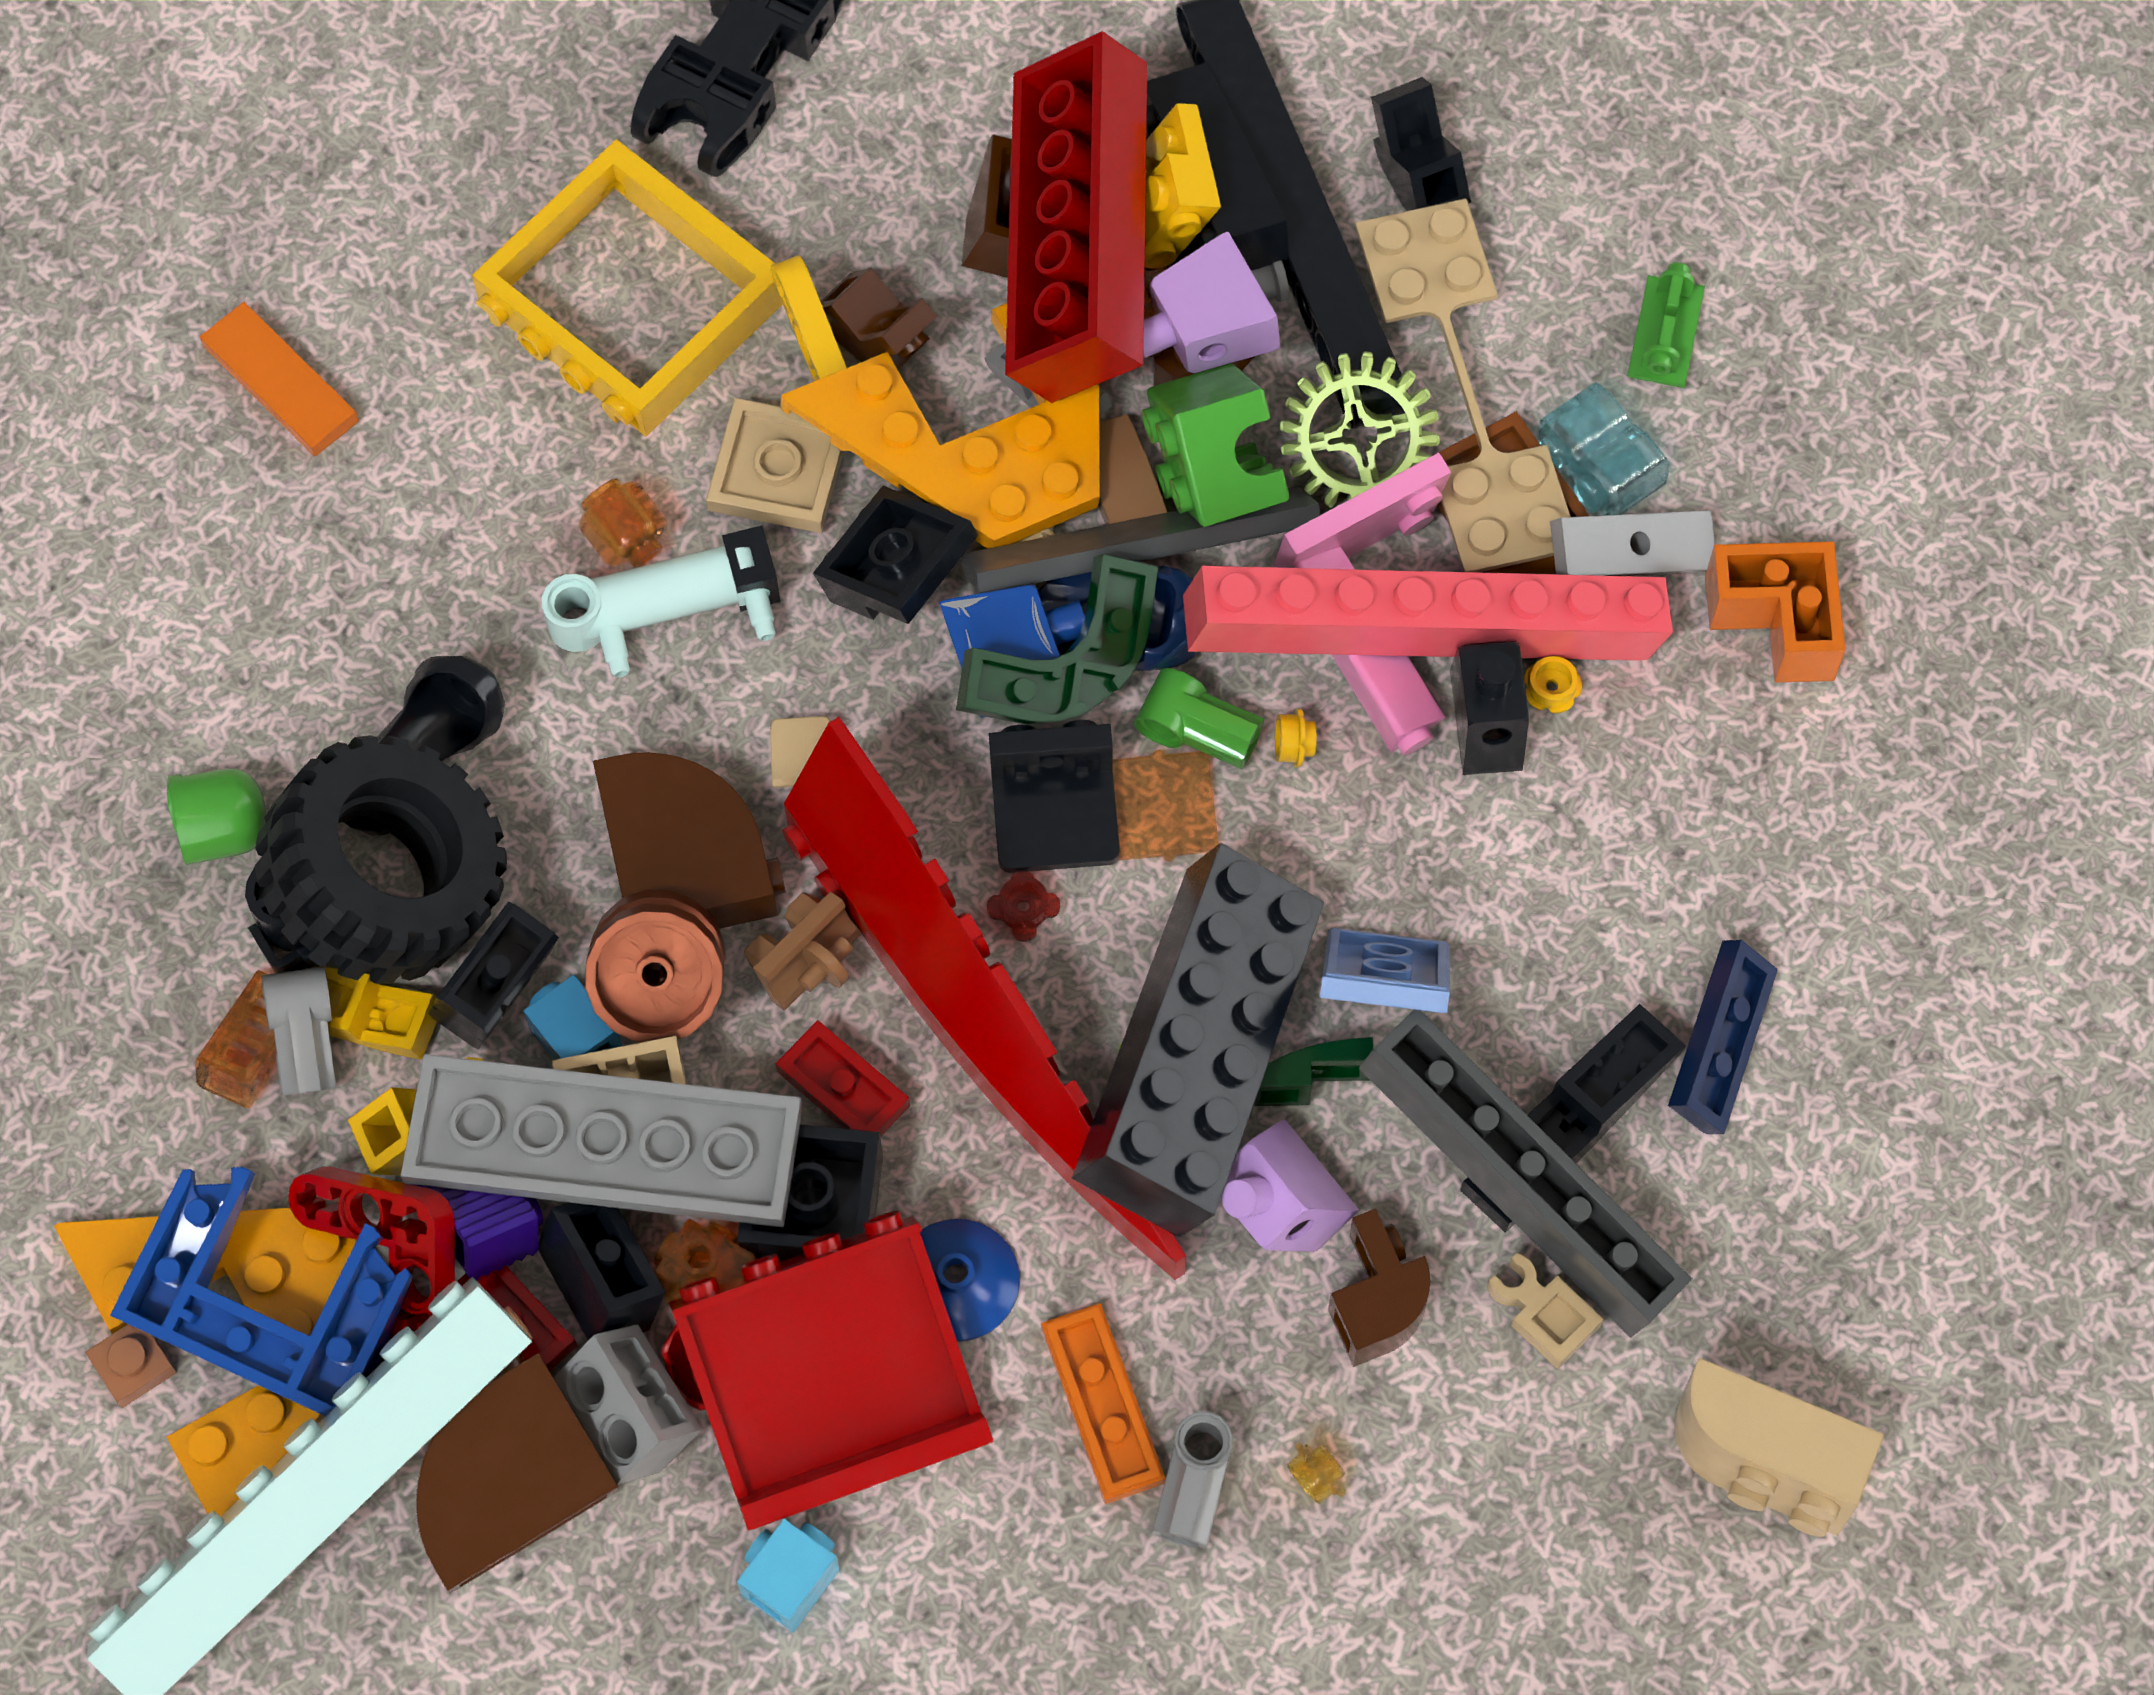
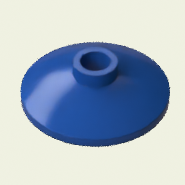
(992, 1279)

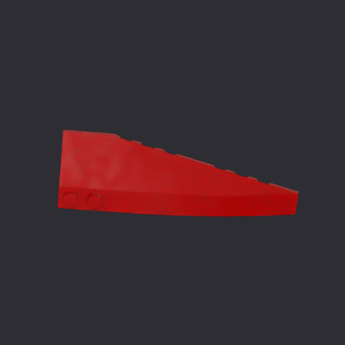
(904, 909)

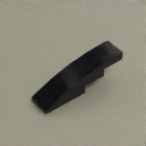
(1597, 1092)

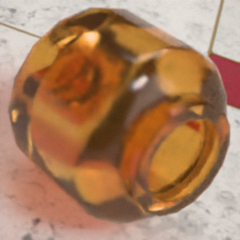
(622, 523)

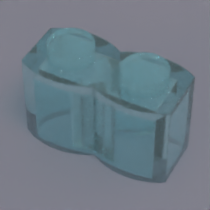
(1603, 452)

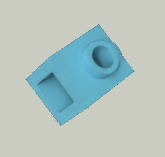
(788, 1572)

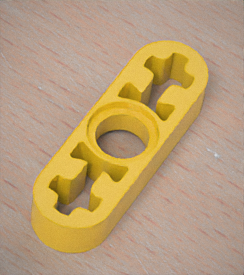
(807, 317)

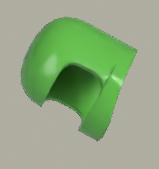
(215, 813)

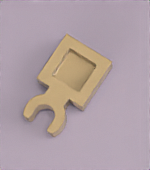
(1550, 1317)

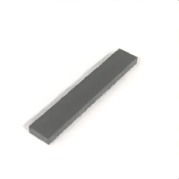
(1131, 540)

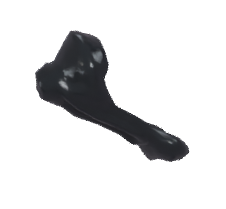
(446, 707)

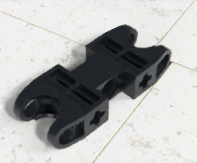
(724, 77)

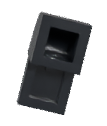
(1413, 151)

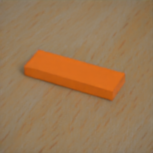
(279, 379)
(1103, 1403)

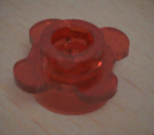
(1023, 888)

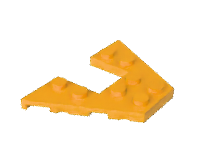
(1001, 477)
(276, 1272)

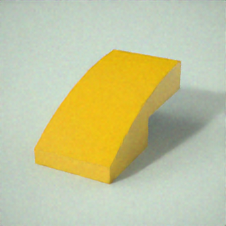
(380, 1015)

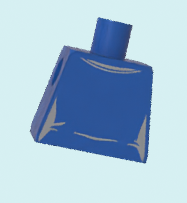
(1011, 623)

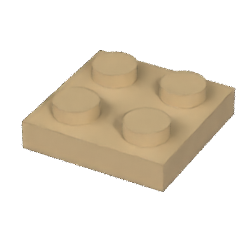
(774, 468)

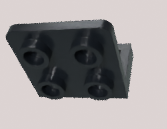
(1054, 796)

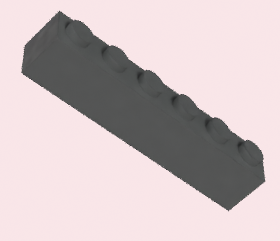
(1524, 1173)

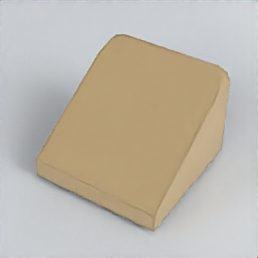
(792, 745)

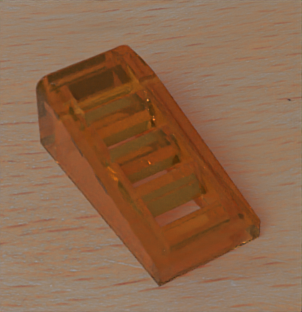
(229, 1070)

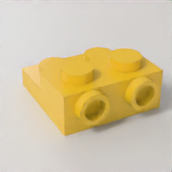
(1179, 186)

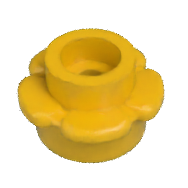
(1554, 670)
(1294, 738)

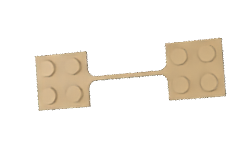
(1431, 266)

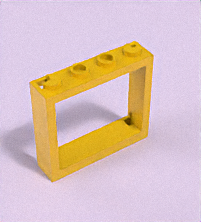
(687, 221)

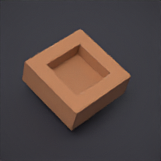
(130, 1363)

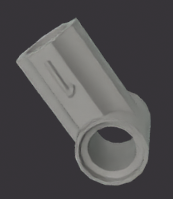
(299, 1014)
(1192, 1484)

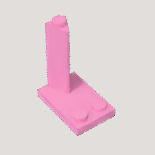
(1383, 684)

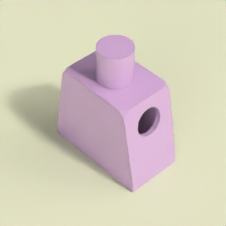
(1210, 309)
(1280, 1187)

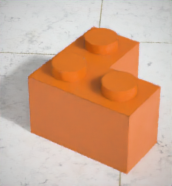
(1791, 593)

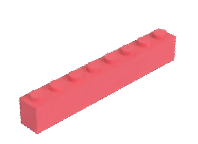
(1424, 612)

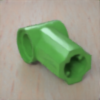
(1184, 713)

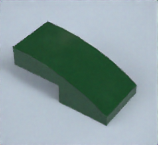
(1291, 1076)

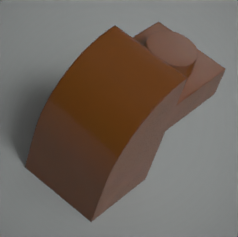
(873, 321)
(1389, 1304)

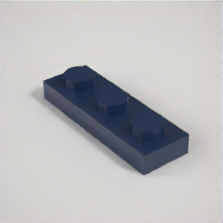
(1723, 1037)

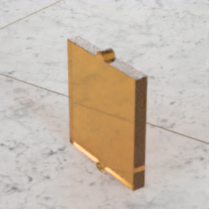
(1164, 805)

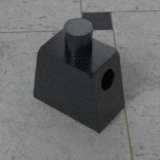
(1488, 696)

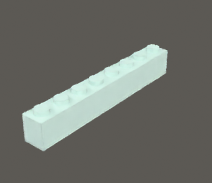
(306, 1493)

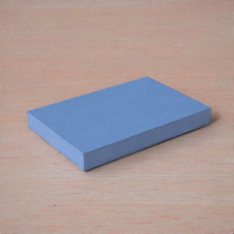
(1386, 970)

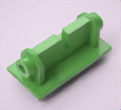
(1667, 327)

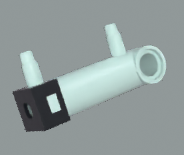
(664, 592)

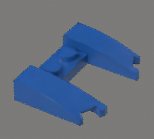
(172, 1301)

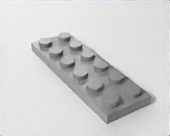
(602, 1140)

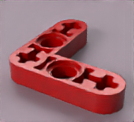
(408, 1240)

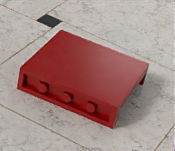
(829, 1369)

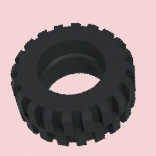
(341, 913)

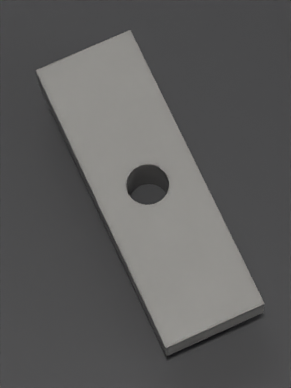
(1633, 544)

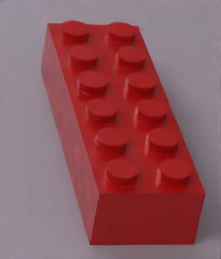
(1077, 218)

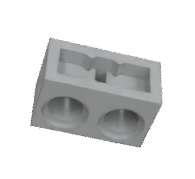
(627, 1403)

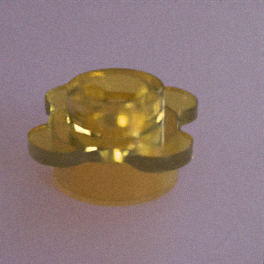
(1317, 1472)

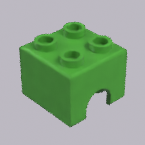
(1197, 433)

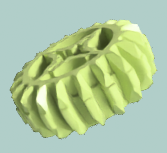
(1332, 439)

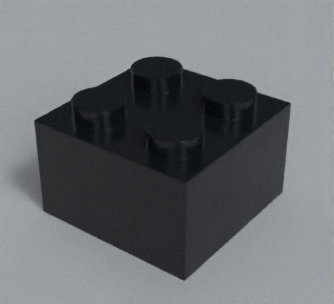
(829, 1192)

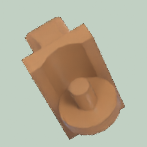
(808, 953)

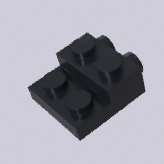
(893, 556)

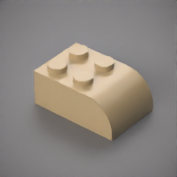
(1774, 1449)

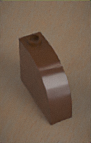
(686, 834)
(505, 1474)

